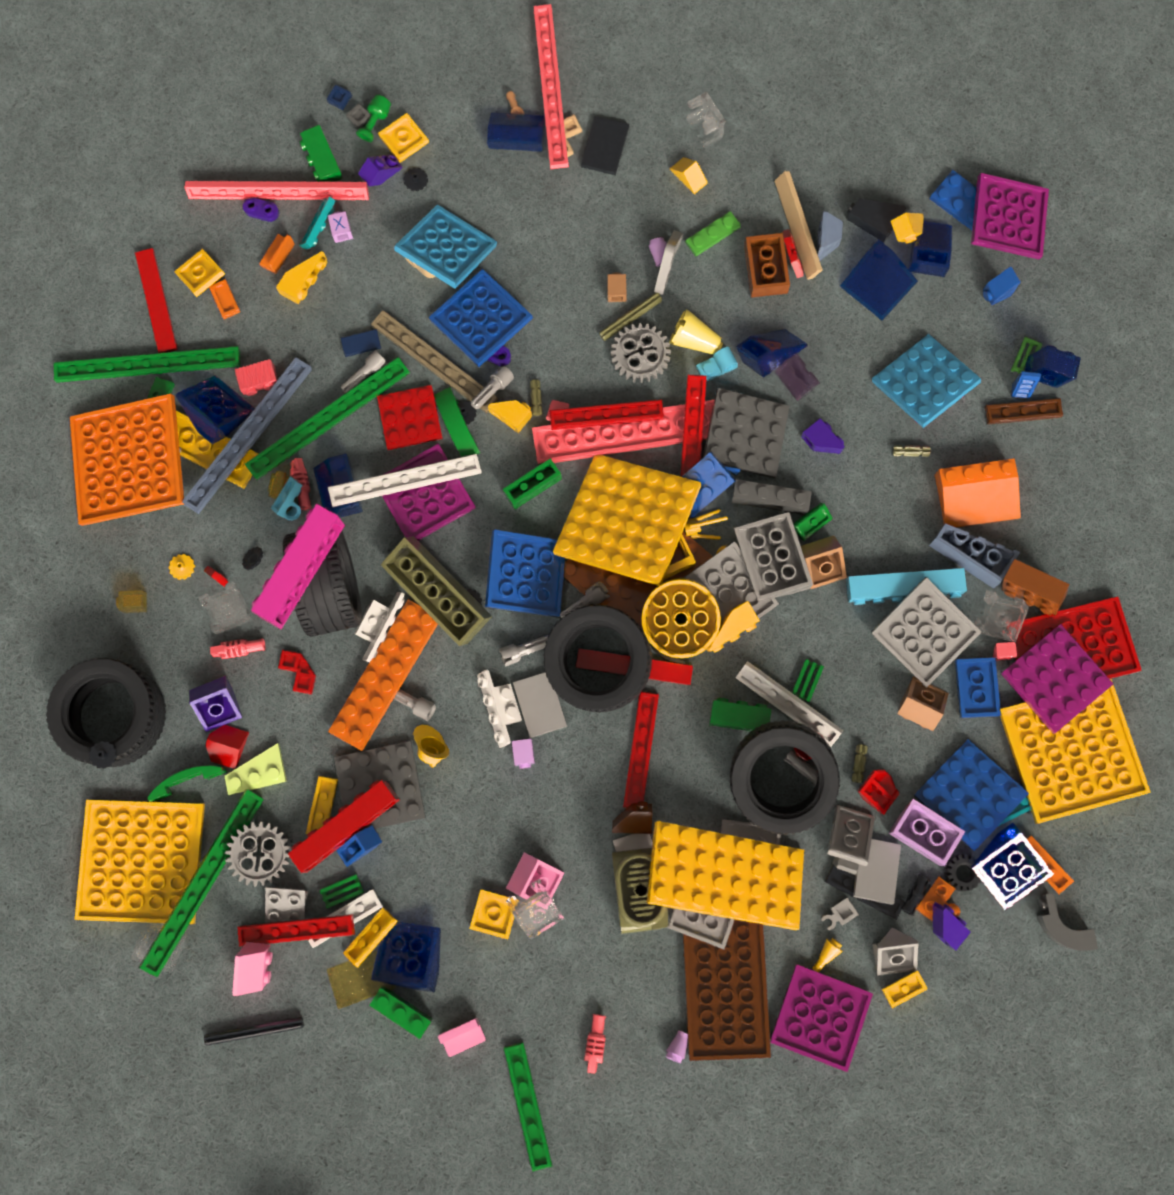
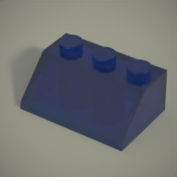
(516, 132)
(333, 472)

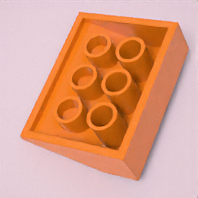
(979, 493)

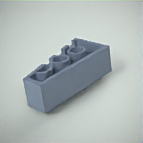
(974, 554)

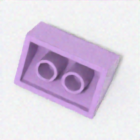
(927, 832)

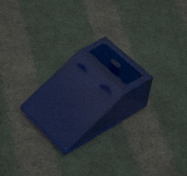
(932, 250)
(769, 350)

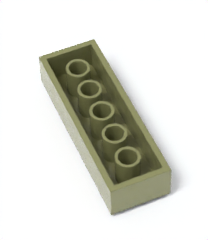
(436, 590)

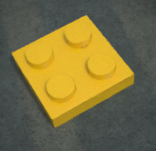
(403, 137)
(199, 272)
(492, 915)

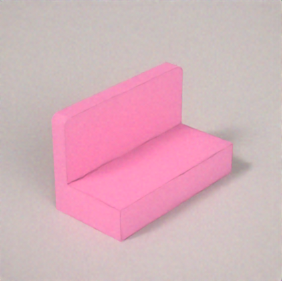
(462, 1037)

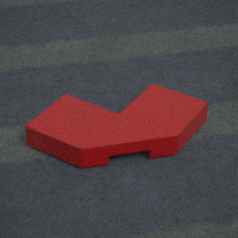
(791, 249)
(305, 676)

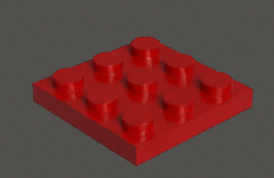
(409, 417)

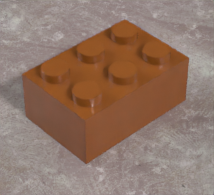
(766, 265)
(1035, 587)

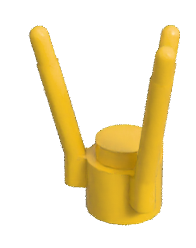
(693, 525)

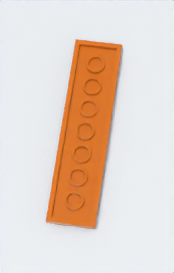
(384, 676)

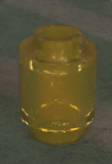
(276, 483)

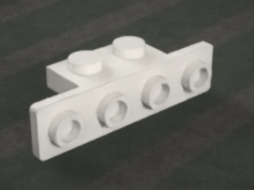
(376, 622)
(500, 706)

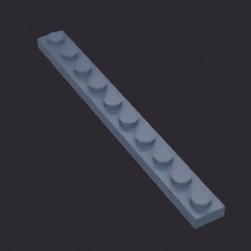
(246, 436)

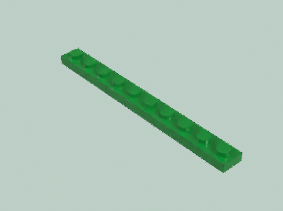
(146, 364)
(327, 418)
(199, 885)

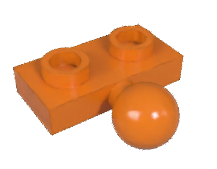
(939, 893)

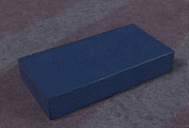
(361, 343)

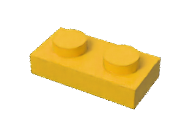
(904, 989)

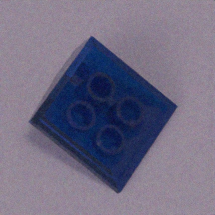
(879, 280)
(214, 408)
(1010, 866)
(409, 957)

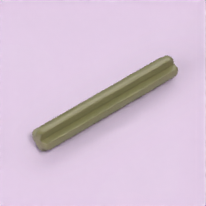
(630, 316)

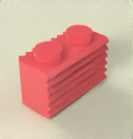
(256, 377)

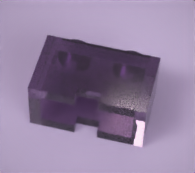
(797, 377)

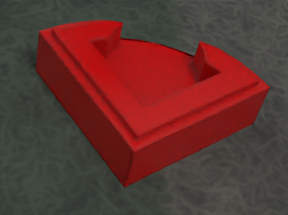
(215, 575)

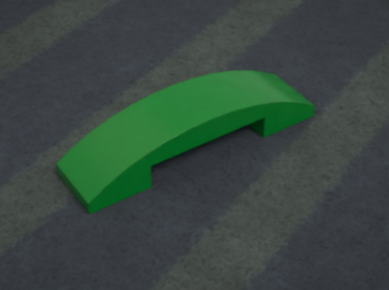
(456, 423)
(163, 789)

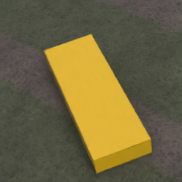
(322, 802)
(370, 937)

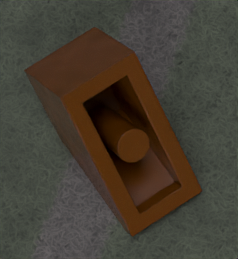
(634, 819)

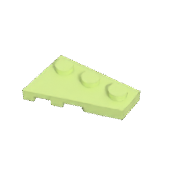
(259, 772)

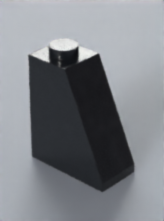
(875, 217)

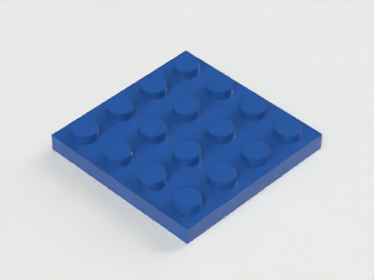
(480, 318)
(524, 574)
(971, 794)

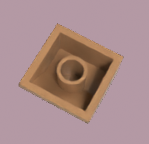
(824, 561)
(923, 704)

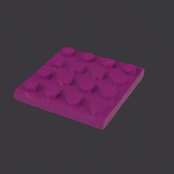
(1010, 216)
(431, 506)
(1057, 679)
(821, 1018)

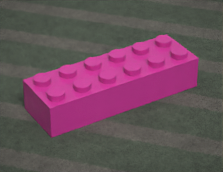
(298, 566)

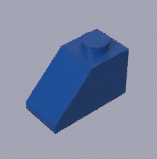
(1001, 286)
(359, 845)

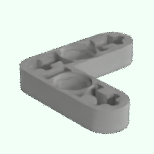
(670, 251)

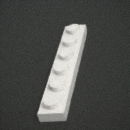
(788, 702)

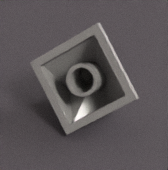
(895, 953)

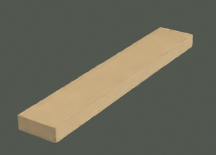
(798, 225)

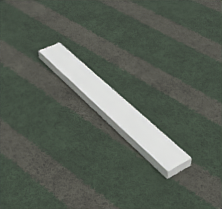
(404, 480)

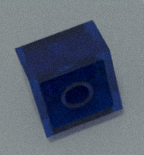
(1054, 365)

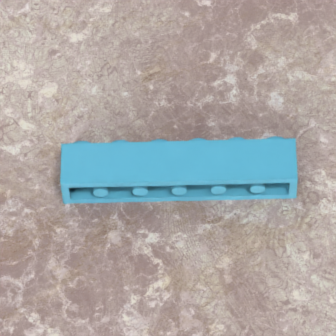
(899, 585)

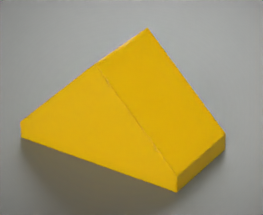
(689, 174)

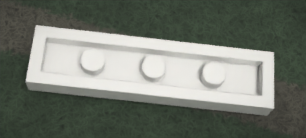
(359, 908)

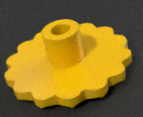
(181, 566)

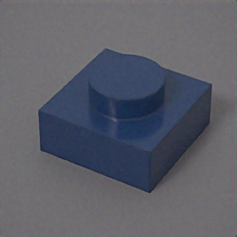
(339, 97)

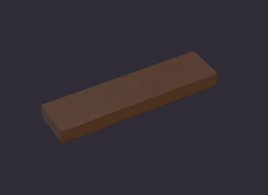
(1024, 411)

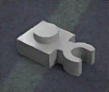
(842, 912)

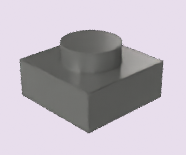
(358, 116)

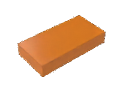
(224, 299)

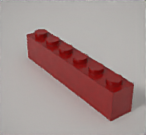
(343, 826)

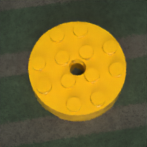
(683, 597)

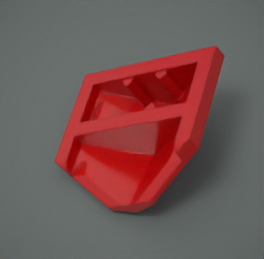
(226, 745)
(879, 790)

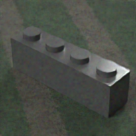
(771, 497)

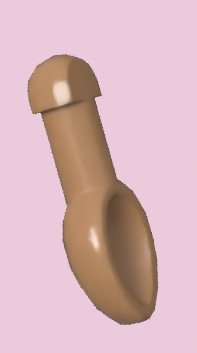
(515, 109)

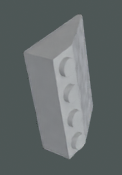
(773, 557)

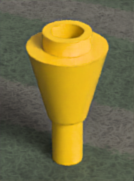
(830, 950)

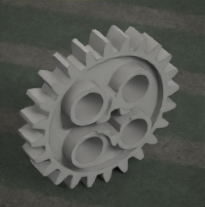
(645, 368)
(275, 854)

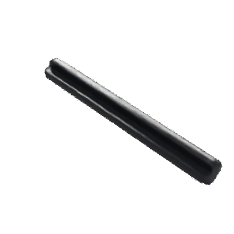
(253, 1031)

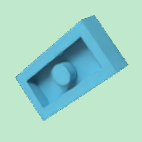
(719, 364)
(286, 499)

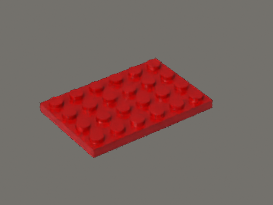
(1096, 627)

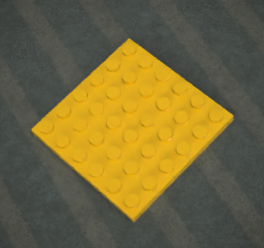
(627, 519)
(1078, 766)
(137, 859)

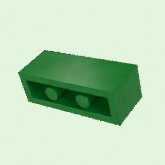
(320, 155)
(532, 484)
(738, 715)
(401, 1012)

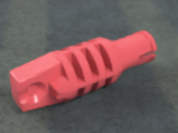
(300, 473)
(237, 648)
(595, 1043)

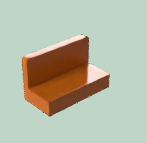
(277, 253)

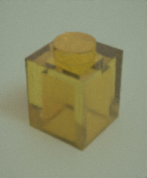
(132, 601)

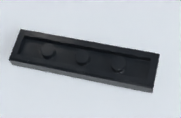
(845, 882)

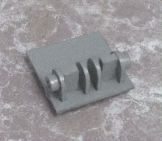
(284, 904)

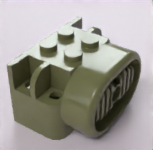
(635, 914)

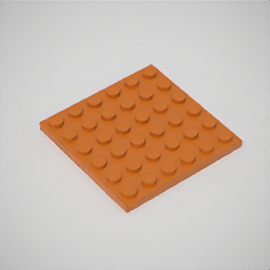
(126, 460)

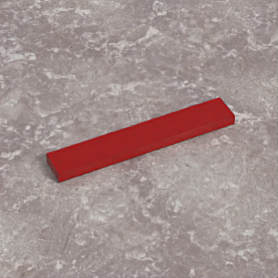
(156, 301)
(606, 414)
(693, 422)
(619, 665)
(641, 748)
(297, 930)

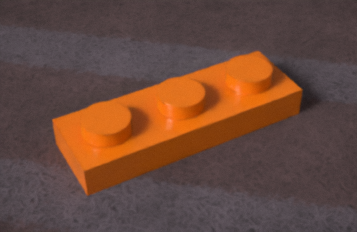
(1060, 879)

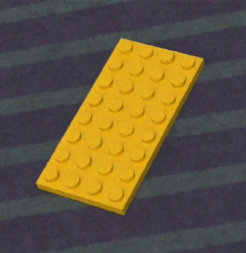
(725, 876)

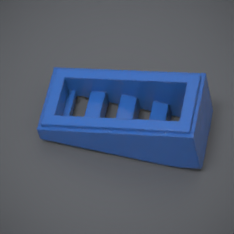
(1025, 384)

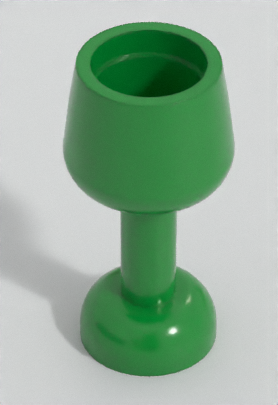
(378, 109)

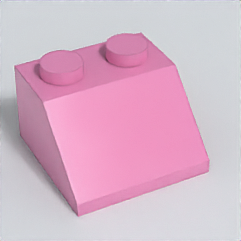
(530, 870)
(251, 968)

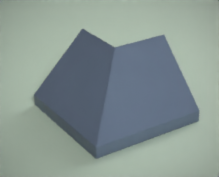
(828, 234)

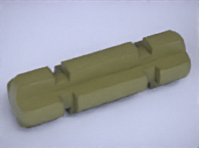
(536, 397)
(911, 450)
(859, 763)

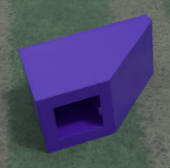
(379, 169)
(822, 439)
(947, 927)

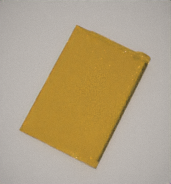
(354, 983)

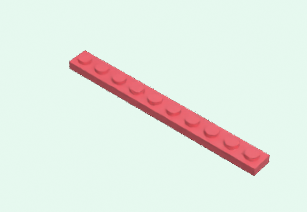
(551, 87)
(276, 190)

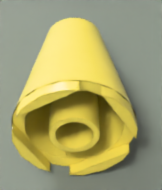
(695, 335)

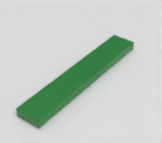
(528, 1106)

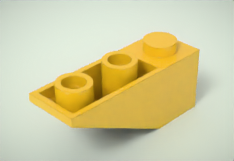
(298, 279)
(735, 622)

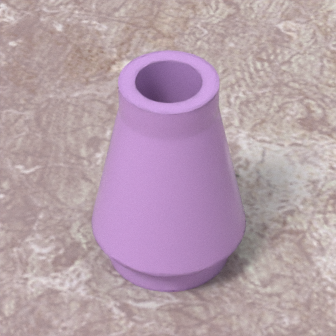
(657, 248)
(677, 1048)

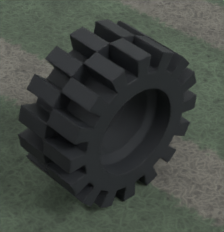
(951, 875)

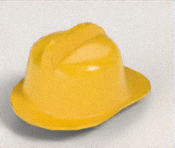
(430, 745)

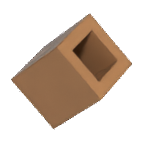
(616, 287)

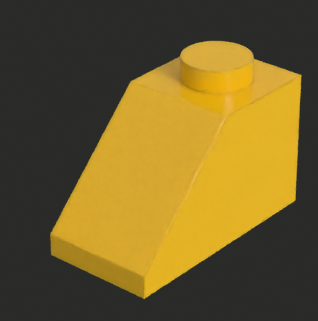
(908, 227)
(511, 413)

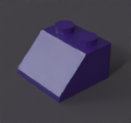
(215, 703)

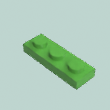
(713, 233)

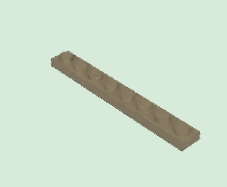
(430, 358)

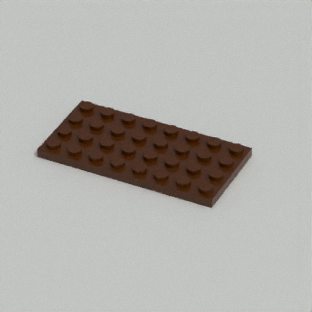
(727, 996)

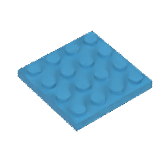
(445, 246)
(926, 380)

